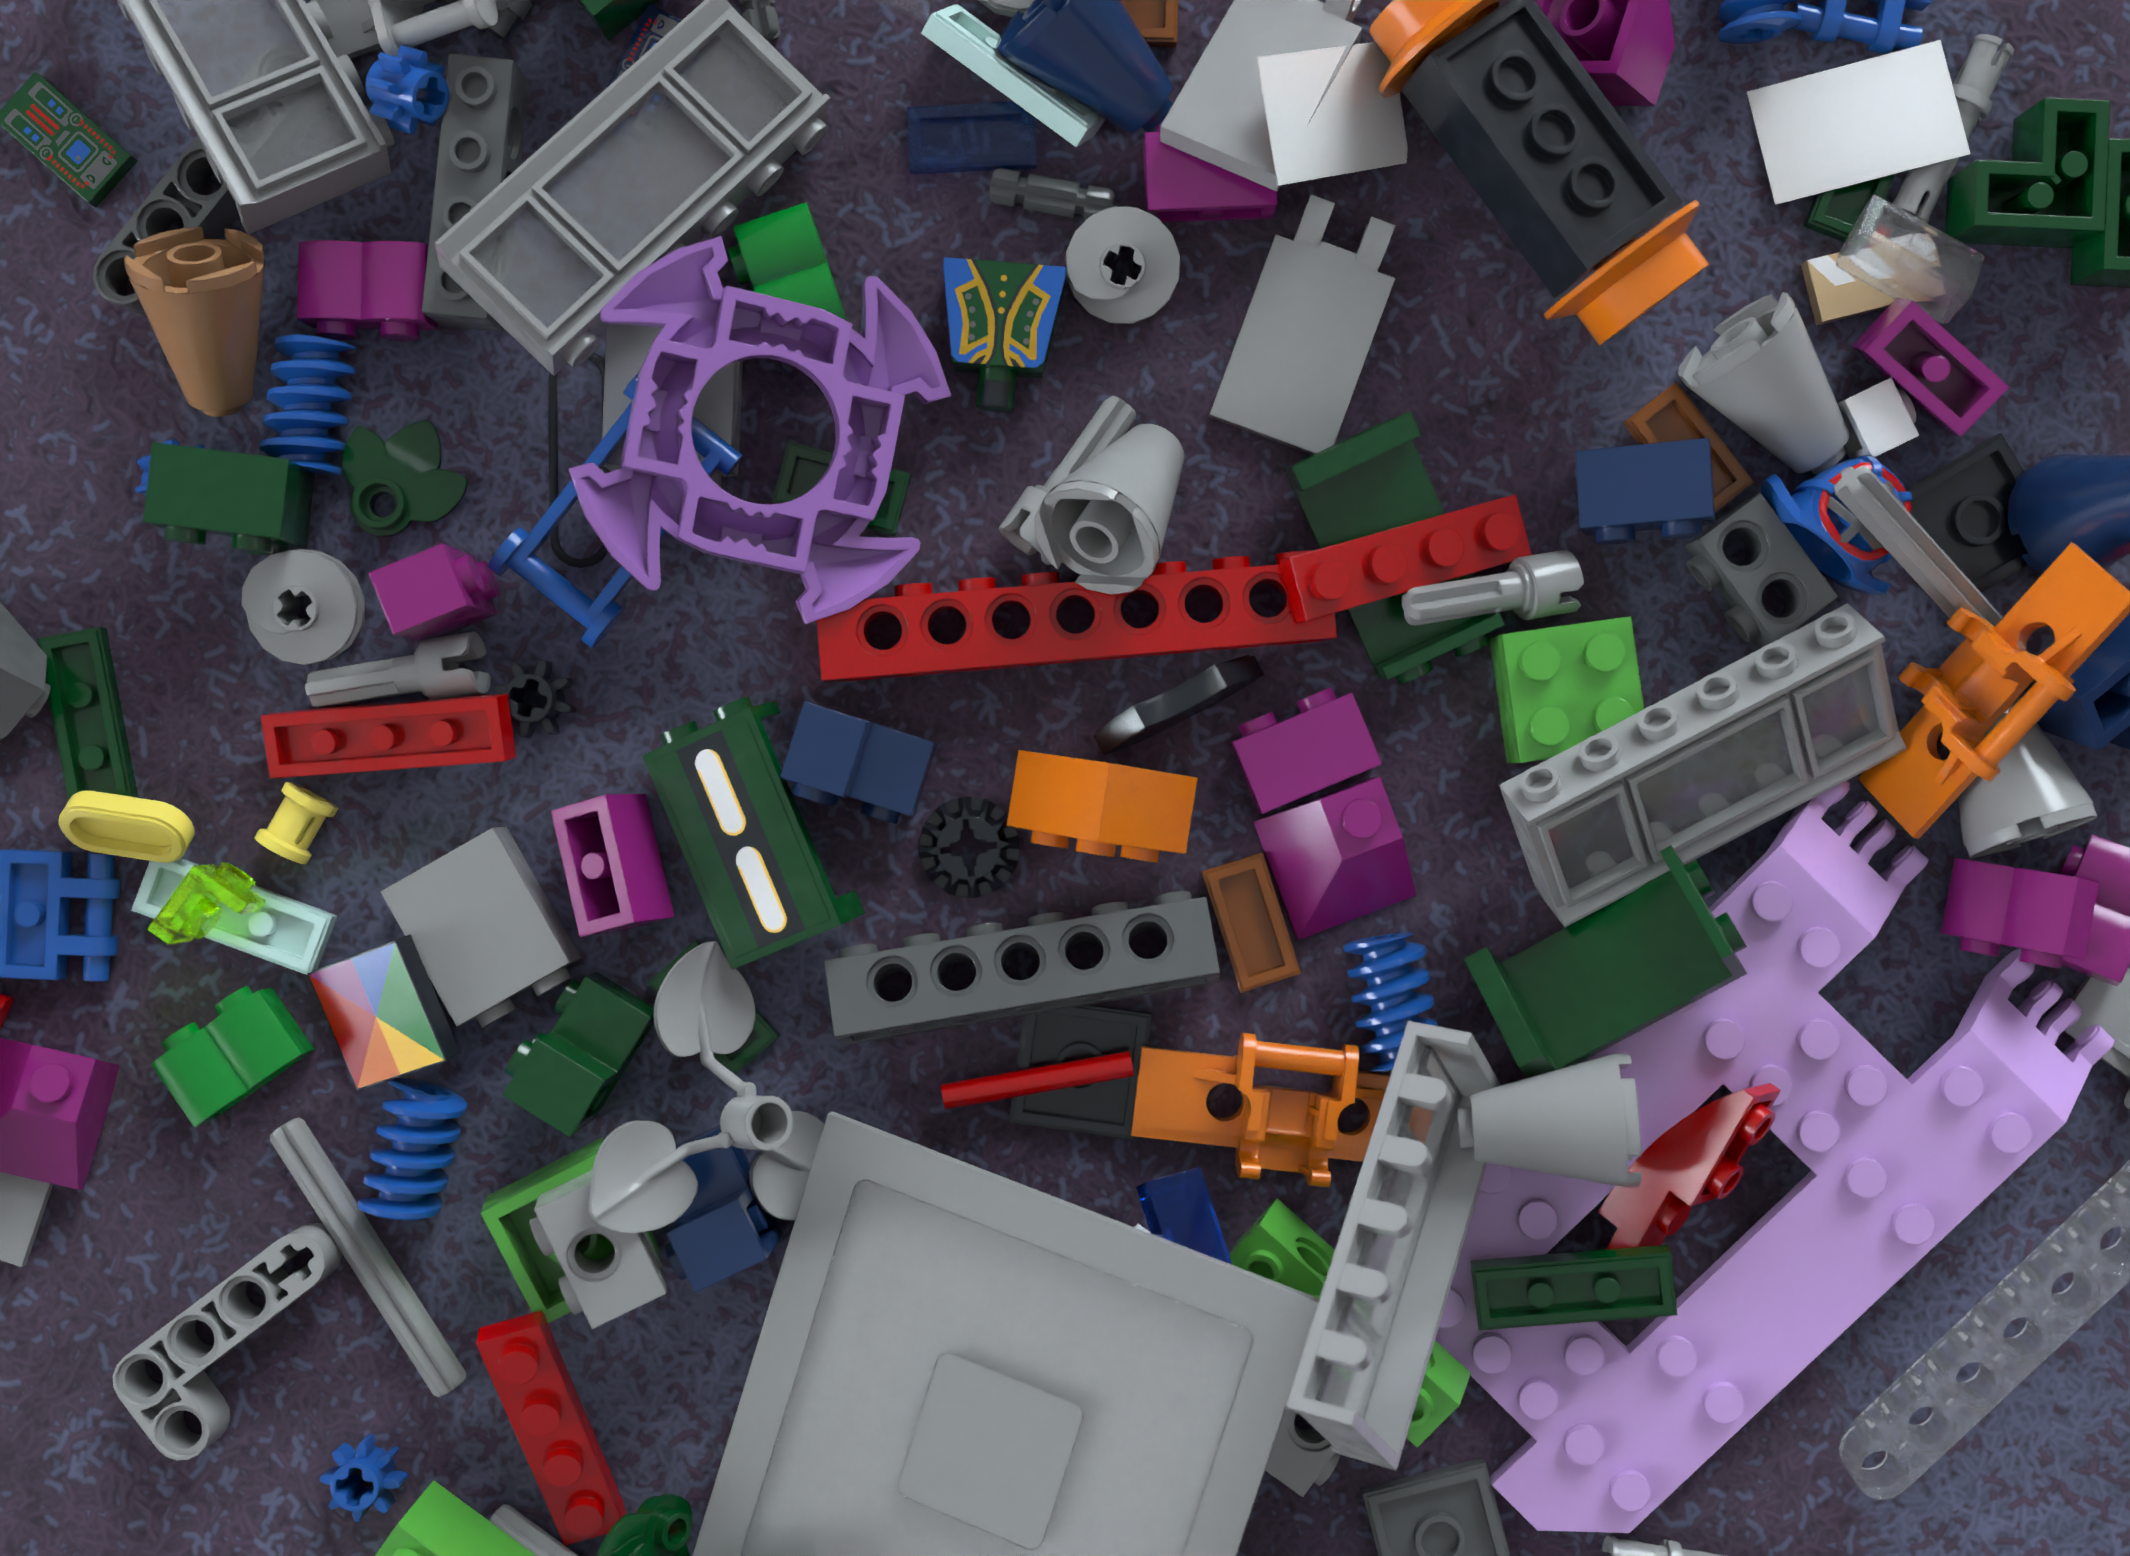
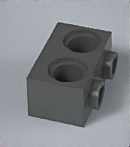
(1770, 558)

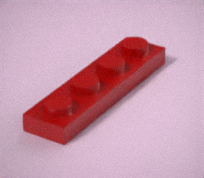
(1405, 558)
(389, 736)
(551, 1426)

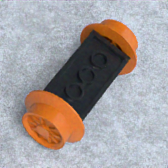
(1543, 153)

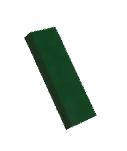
(88, 713)
(1574, 1287)

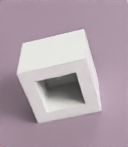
(1878, 420)

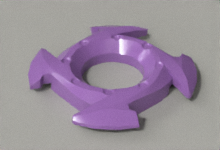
(659, 470)

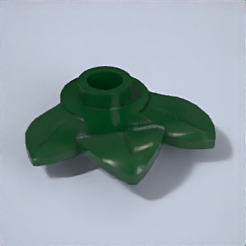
(405, 469)
(656, 1529)

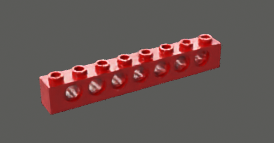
(850, 656)

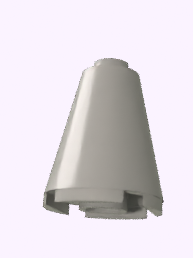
(1771, 384)
(1114, 511)
(2025, 801)
(1560, 1123)

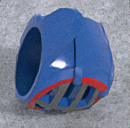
(1829, 530)

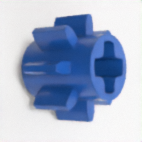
(407, 89)
(376, 1467)

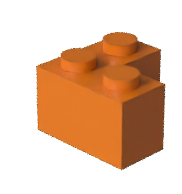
(1101, 806)

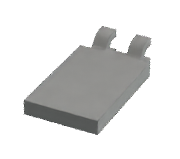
(1222, 102)
(1306, 334)

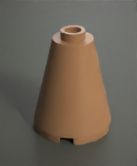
(204, 311)

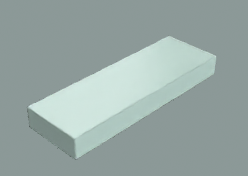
(975, 47)
(280, 932)

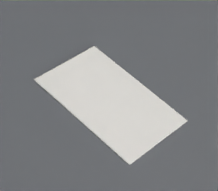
(1858, 122)
(1352, 124)

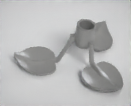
(638, 1171)

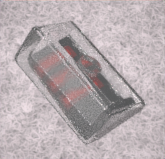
(1910, 260)

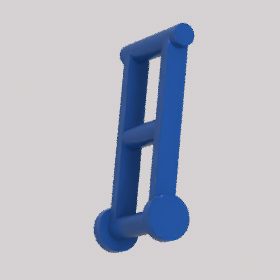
(520, 546)

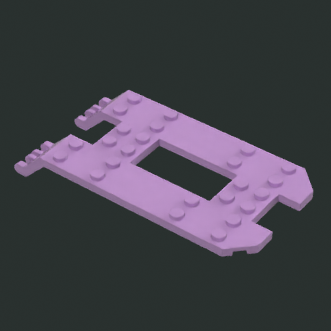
(1885, 1184)

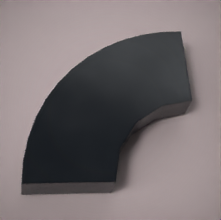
(1178, 704)

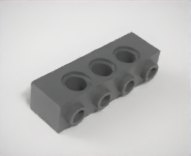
(476, 153)

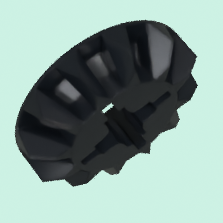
(949, 870)

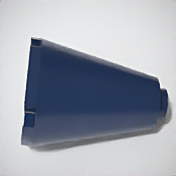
(1093, 57)
(2074, 502)

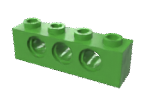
(1297, 1257)

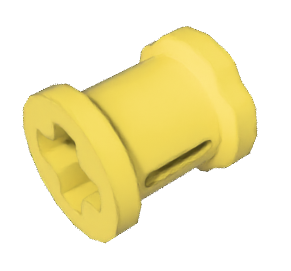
(296, 823)

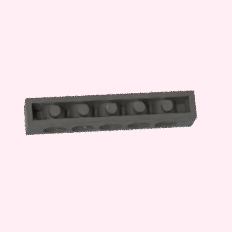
(864, 1016)

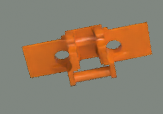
(1984, 681)
(1274, 1124)

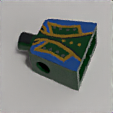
(1001, 323)

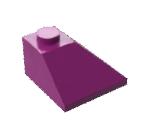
(1618, 44)
(1337, 856)
(51, 1112)

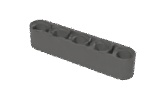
(175, 198)

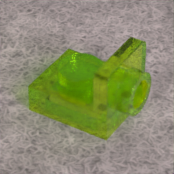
(194, 904)

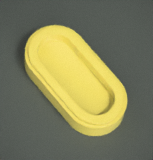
(126, 826)

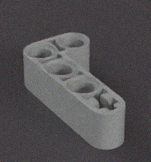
(232, 1319)

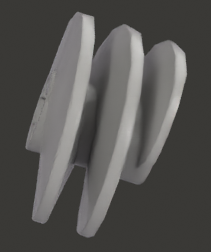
(1153, 249)
(272, 599)

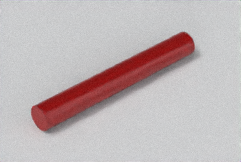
(1037, 1080)

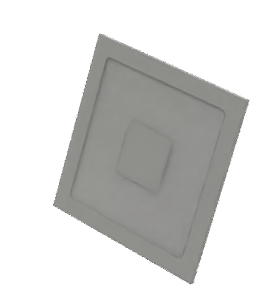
(996, 1375)

